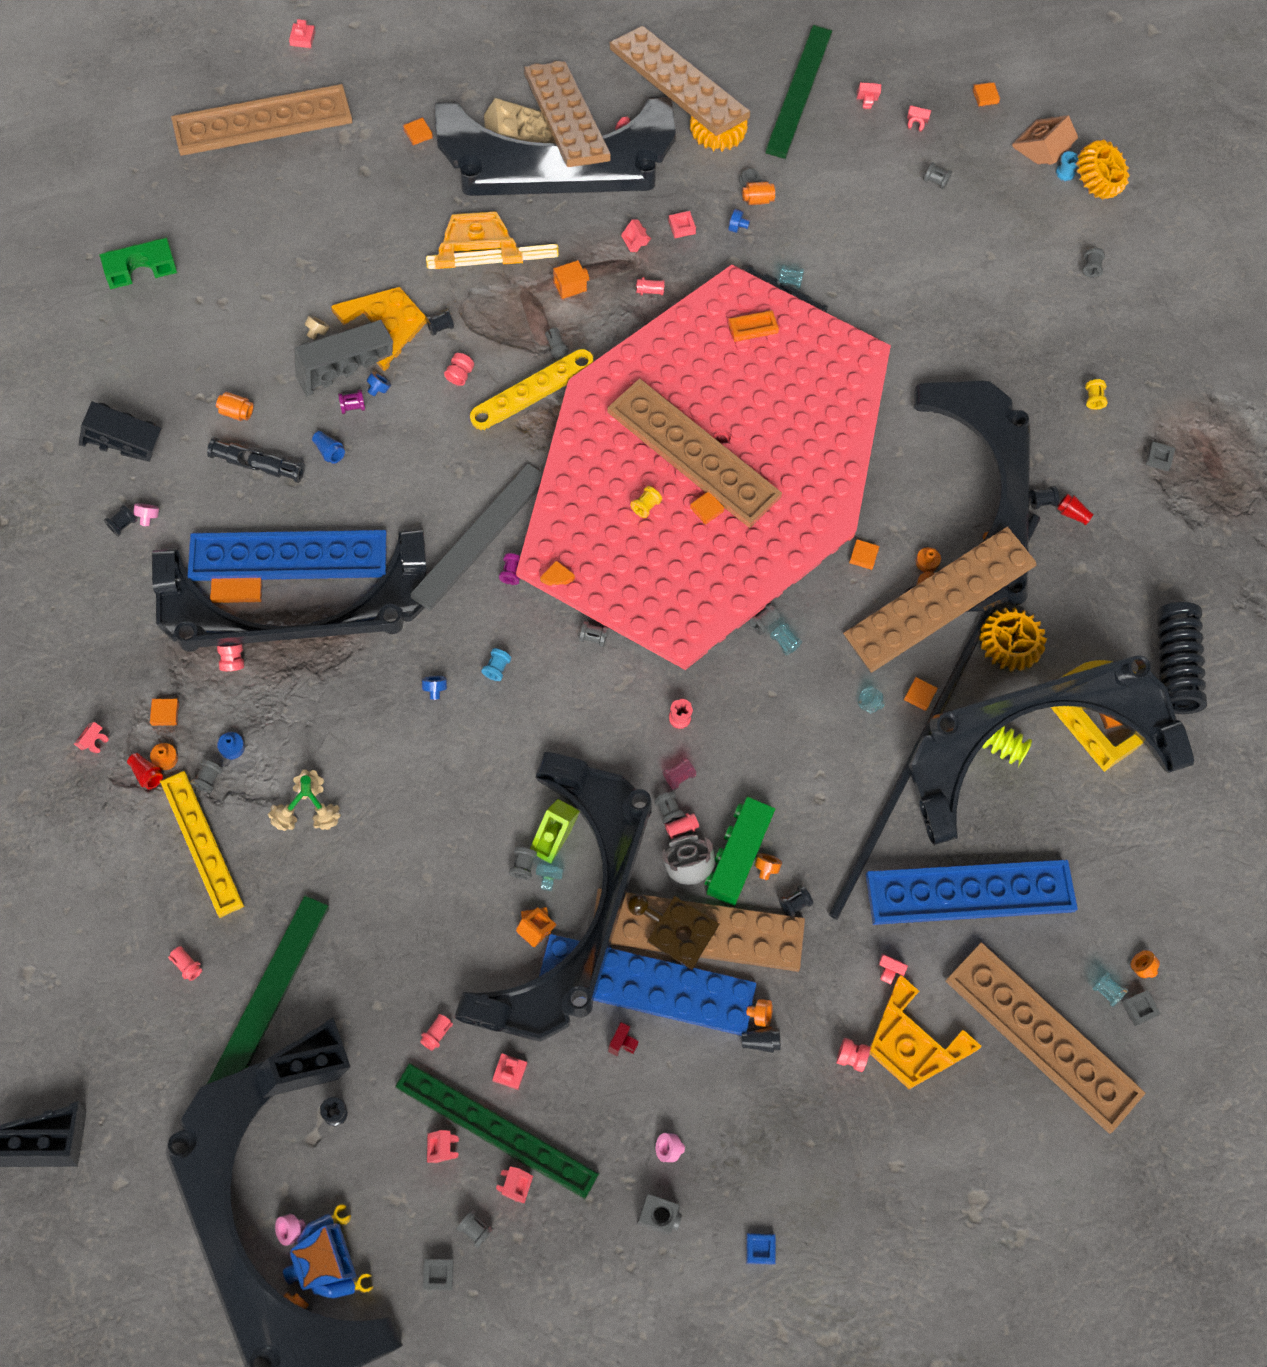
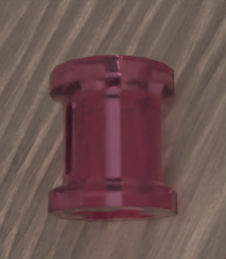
(679, 773)

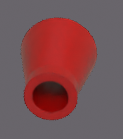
(1073, 508)
(145, 772)

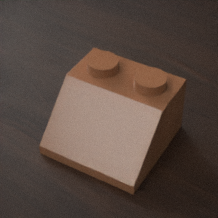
(1047, 139)

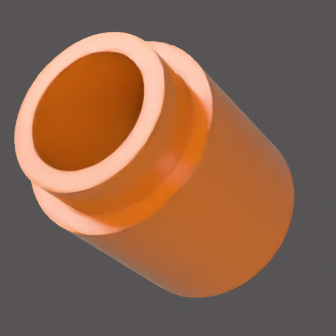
(758, 193)
(234, 406)

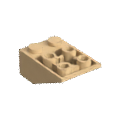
(517, 122)

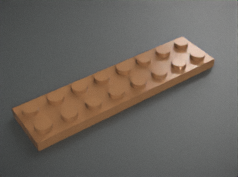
(680, 80)
(566, 114)
(261, 119)
(694, 453)
(939, 599)
(740, 938)
(1046, 1038)

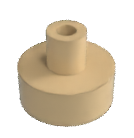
(316, 326)

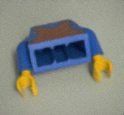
(323, 1259)

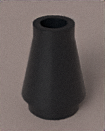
(763, 1039)

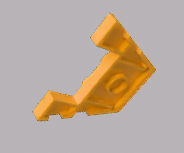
(476, 232)
(395, 310)
(907, 1048)

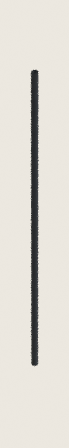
(905, 773)

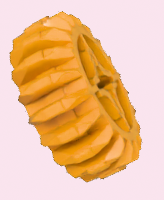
(725, 140)
(1102, 169)
(1026, 638)

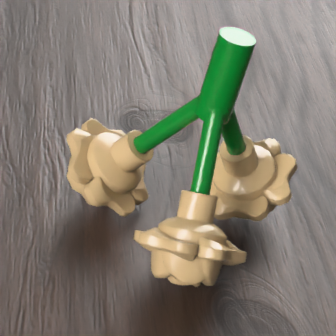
(307, 786)

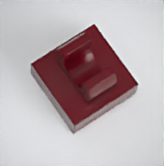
(622, 1041)

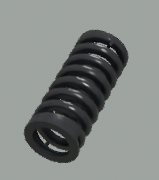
(1171, 646)

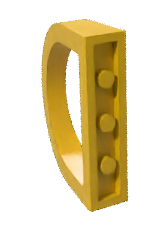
(1090, 735)

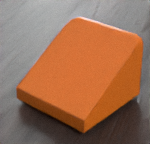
(535, 927)

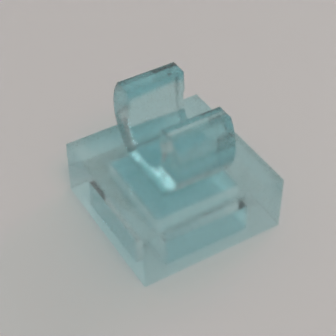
(549, 874)

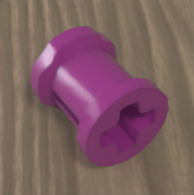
(351, 401)
(508, 574)

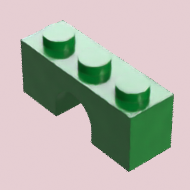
(122, 262)

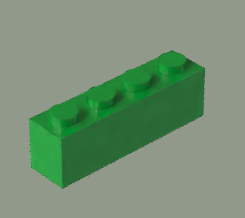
(740, 852)

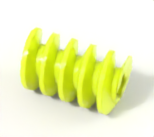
(1009, 745)

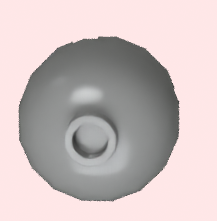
(689, 859)

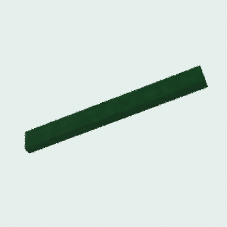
(799, 92)
(271, 989)
(497, 1131)

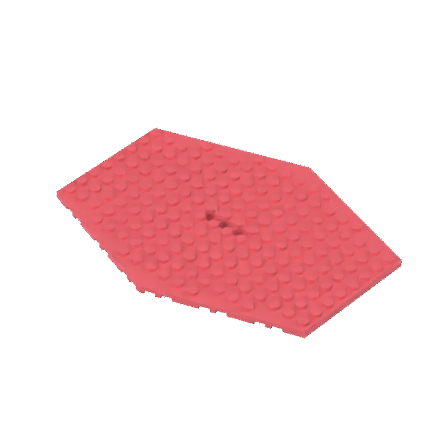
(783, 403)

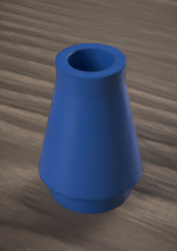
(329, 448)

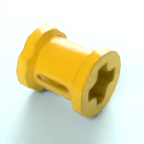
(1096, 394)
(646, 502)

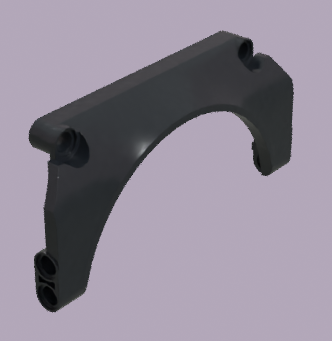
(515, 167)
(990, 416)
(186, 612)
(1110, 689)
(544, 1004)
(258, 1316)

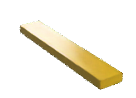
(202, 844)

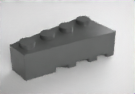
(341, 355)

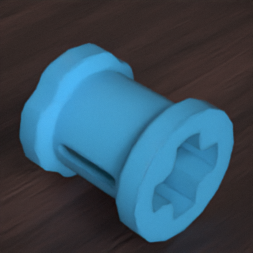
(1066, 170)
(496, 664)

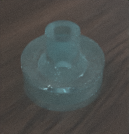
(871, 700)

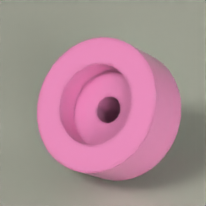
(145, 512)
(669, 1147)
(288, 1229)

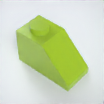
(554, 830)

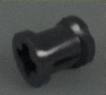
(439, 322)
(1044, 497)
(120, 520)
(796, 901)
(331, 1103)

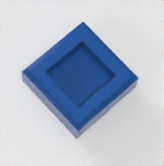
(760, 1249)

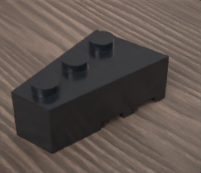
(119, 432)
(305, 1063)
(45, 1139)

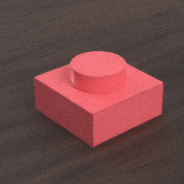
(682, 224)

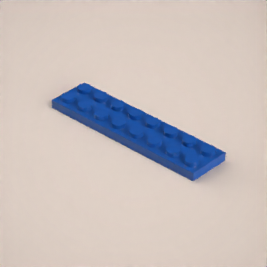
(288, 555)
(970, 892)
(665, 988)

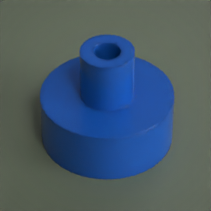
(737, 221)
(377, 383)
(434, 685)
(231, 745)

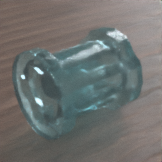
(791, 272)
(786, 639)
(1110, 989)

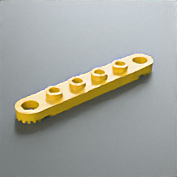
(529, 390)

